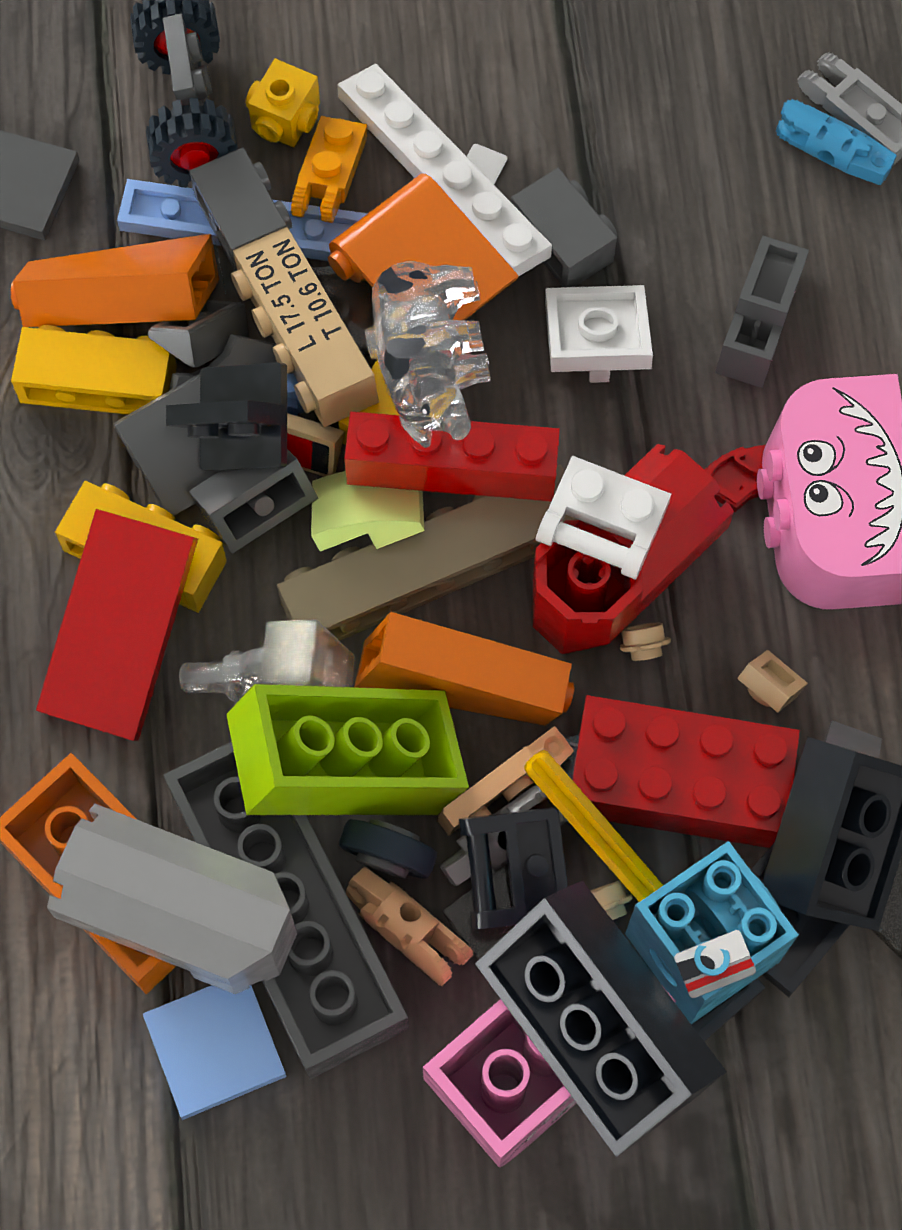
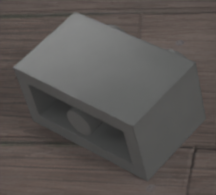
(237, 201)
(578, 235)
(252, 501)

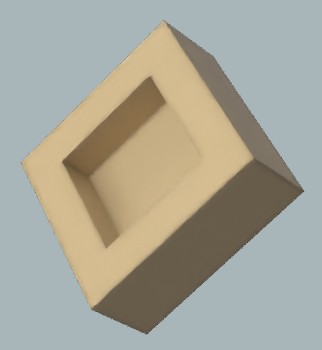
(771, 681)

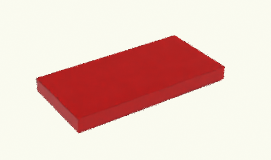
(117, 625)

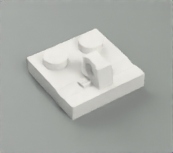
(598, 330)

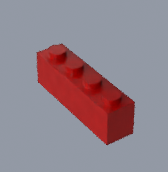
(487, 462)

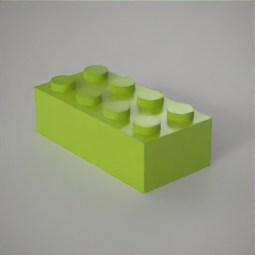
(345, 751)

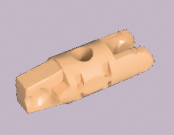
(407, 925)

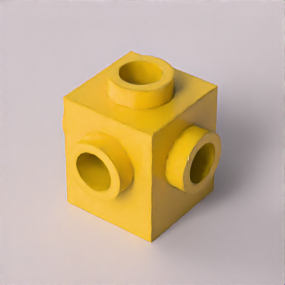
(283, 103)

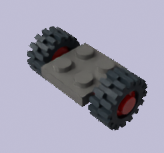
(178, 39)

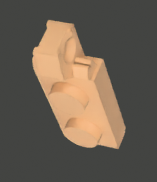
(506, 780)

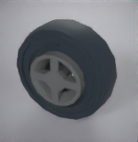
(388, 848)

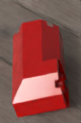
(589, 601)

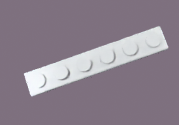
(427, 150)

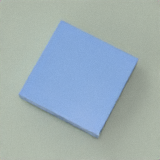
(213, 1048)

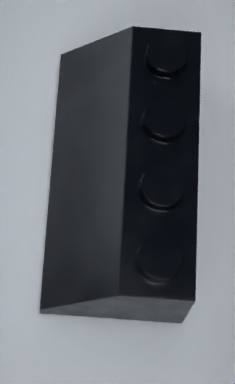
(599, 1017)

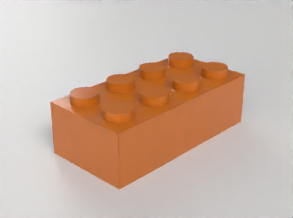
(38, 832)

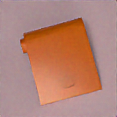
(421, 227)

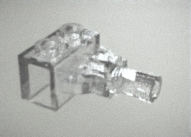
(292, 655)

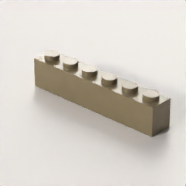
(448, 555)

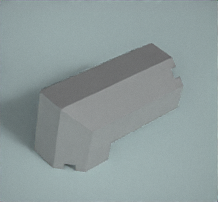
(174, 900)

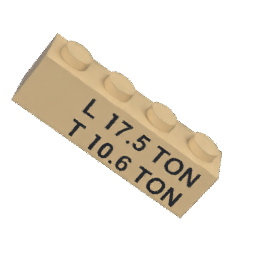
(304, 326)

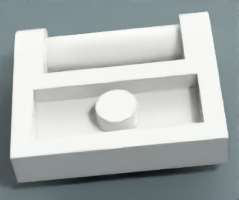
(608, 503)

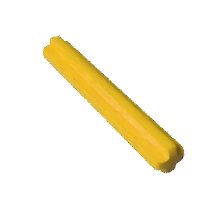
(591, 825)

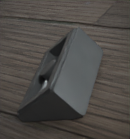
(205, 337)

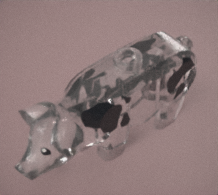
(425, 348)

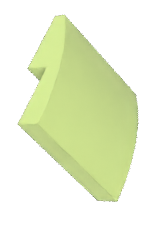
(354, 510)

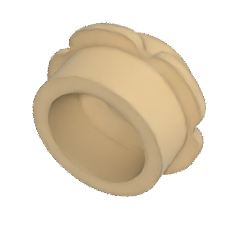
(644, 641)
(612, 898)

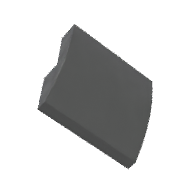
(165, 452)

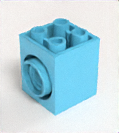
(703, 904)

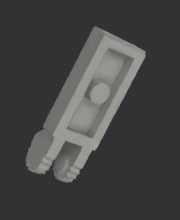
(855, 101)

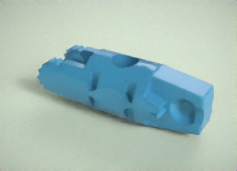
(834, 142)

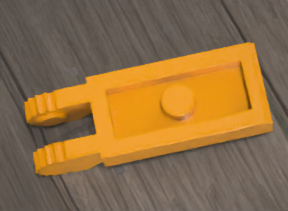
(329, 166)

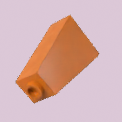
(119, 284)
(470, 669)

